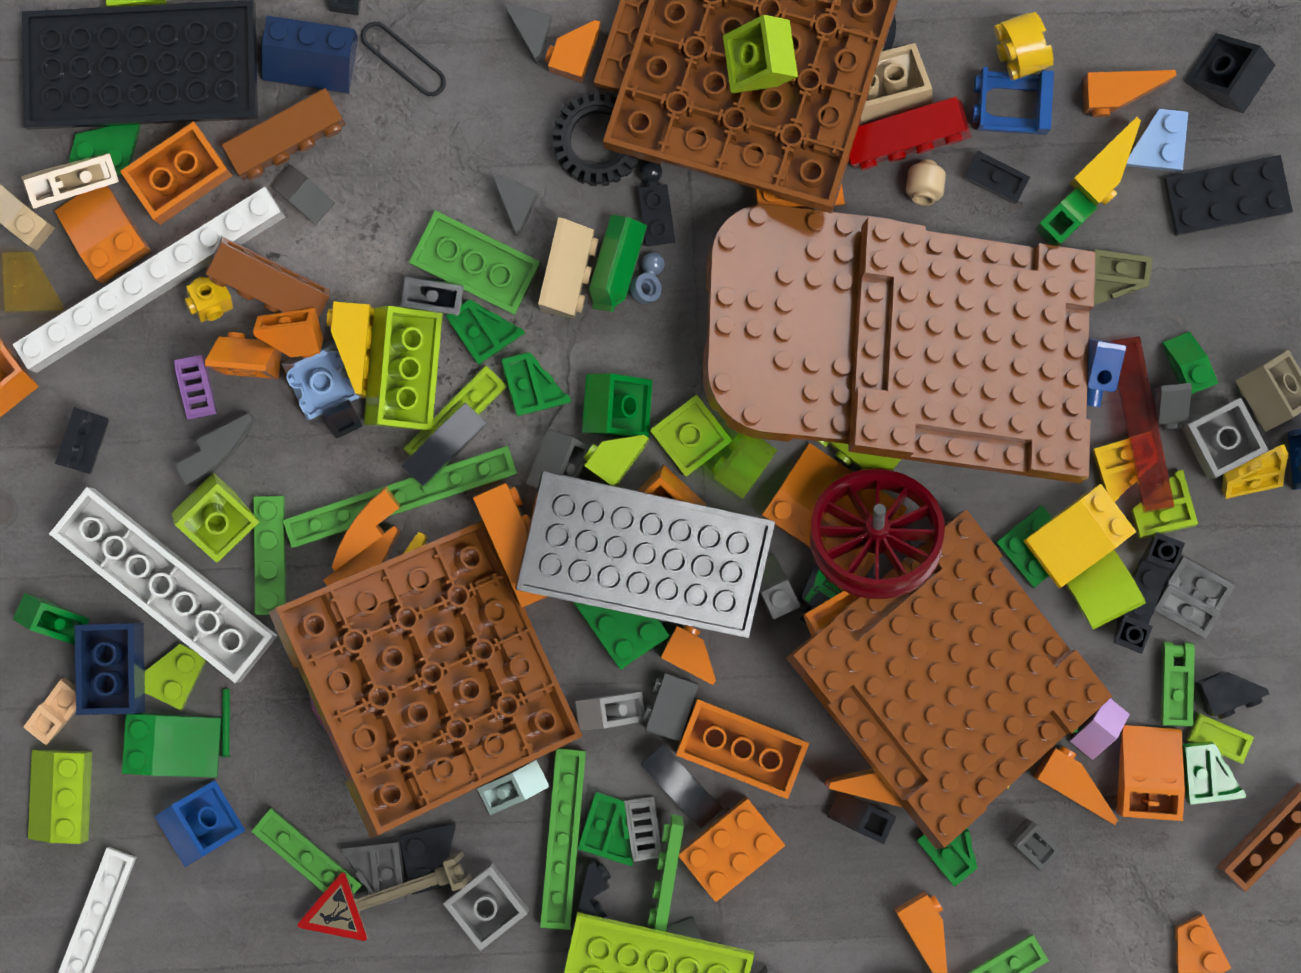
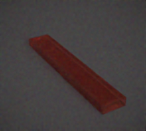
(1143, 429)

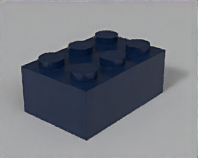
(109, 669)

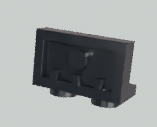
(82, 440)

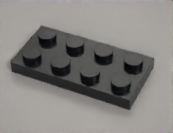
(1228, 195)

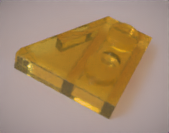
(27, 285)

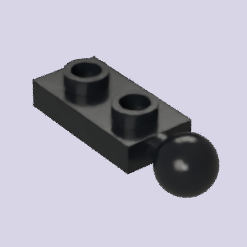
(655, 206)

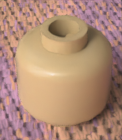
(925, 182)

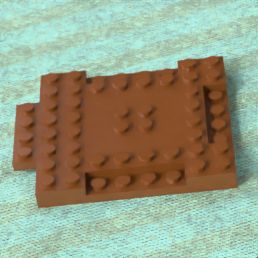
(781, 139)

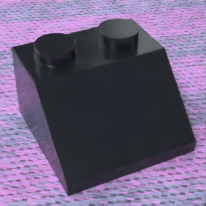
(1230, 72)

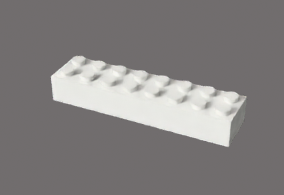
(163, 584)

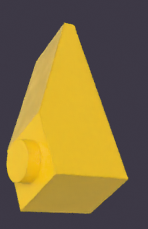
(1107, 168)

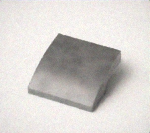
(1194, 596)

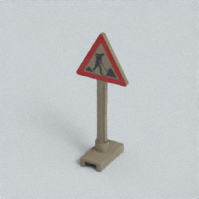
(339, 911)

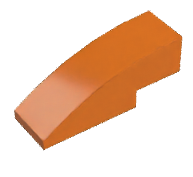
(366, 527)

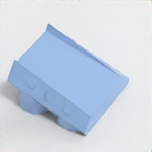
(319, 380)

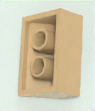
(897, 85)
(567, 269)

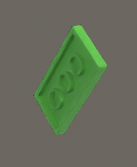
(475, 261)

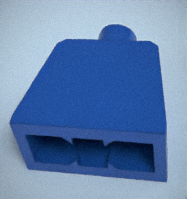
(1104, 369)

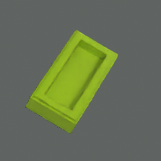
(1229, 741)

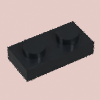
(996, 177)

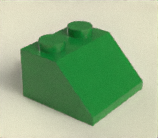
(617, 405)

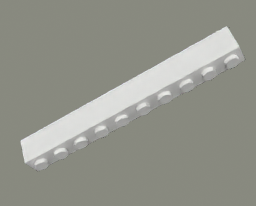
(146, 281)

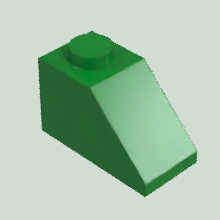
(1189, 362)
(48, 618)

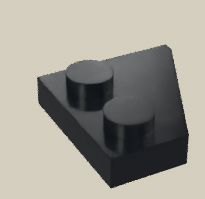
(426, 851)

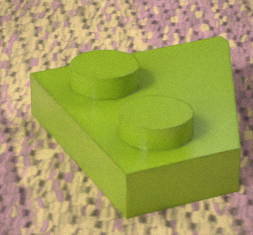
(1169, 520)
(174, 676)

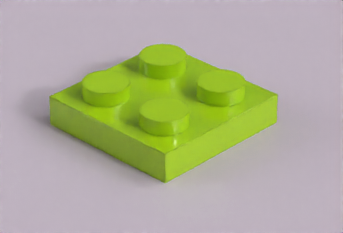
(691, 435)

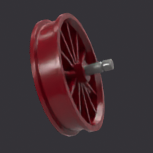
(877, 533)

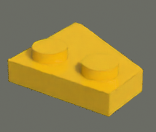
(1115, 467)
(1257, 474)

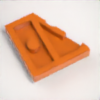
(1198, 948)

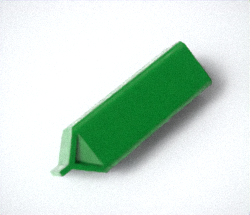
(616, 262)

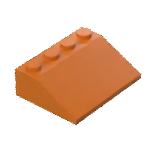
(797, 497)

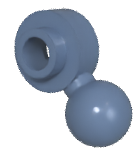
(652, 265)

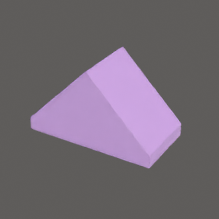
(1100, 729)

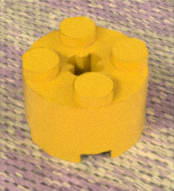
(1023, 45)

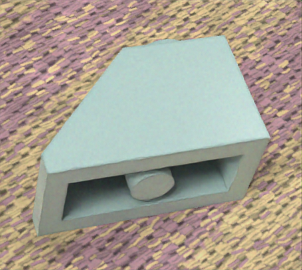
(513, 787)

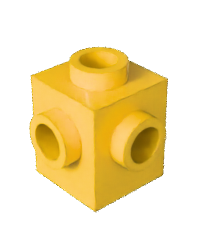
(207, 299)

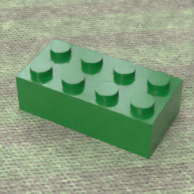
(622, 633)

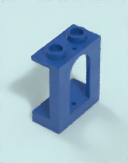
(991, 80)

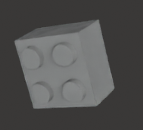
(1224, 438)
(486, 907)

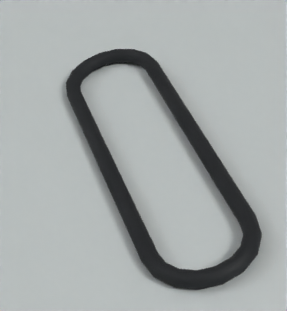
(363, 36)

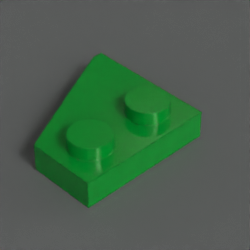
(115, 140)
(954, 860)

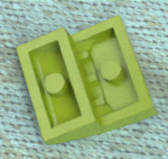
(1105, 591)

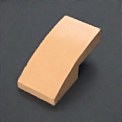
(53, 713)

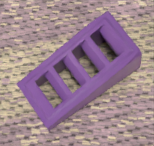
(182, 378)

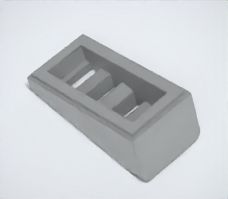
(639, 803)

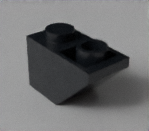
(1227, 691)
(861, 816)

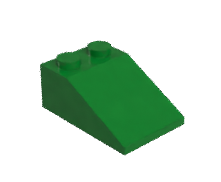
(171, 745)

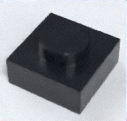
(342, 419)

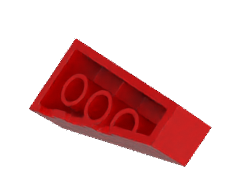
(909, 133)

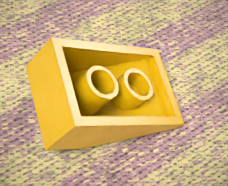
(352, 333)
(1079, 535)

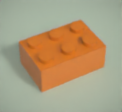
(176, 173)
(731, 849)

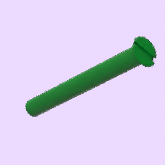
(225, 723)

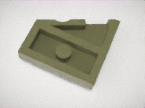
(1119, 274)

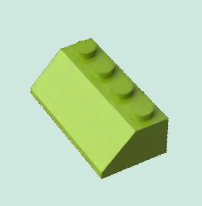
(403, 368)

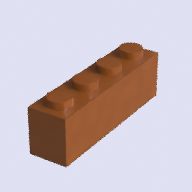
(284, 135)
(264, 280)
(1264, 842)

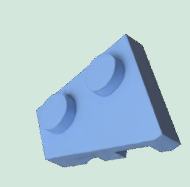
(1162, 142)

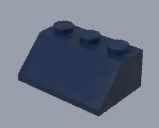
(308, 54)

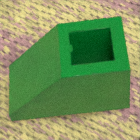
(1066, 218)

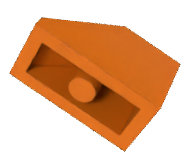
(573, 52)
(291, 332)
(689, 653)

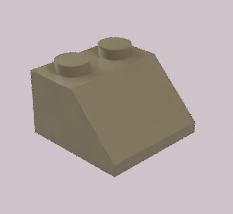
(1273, 390)

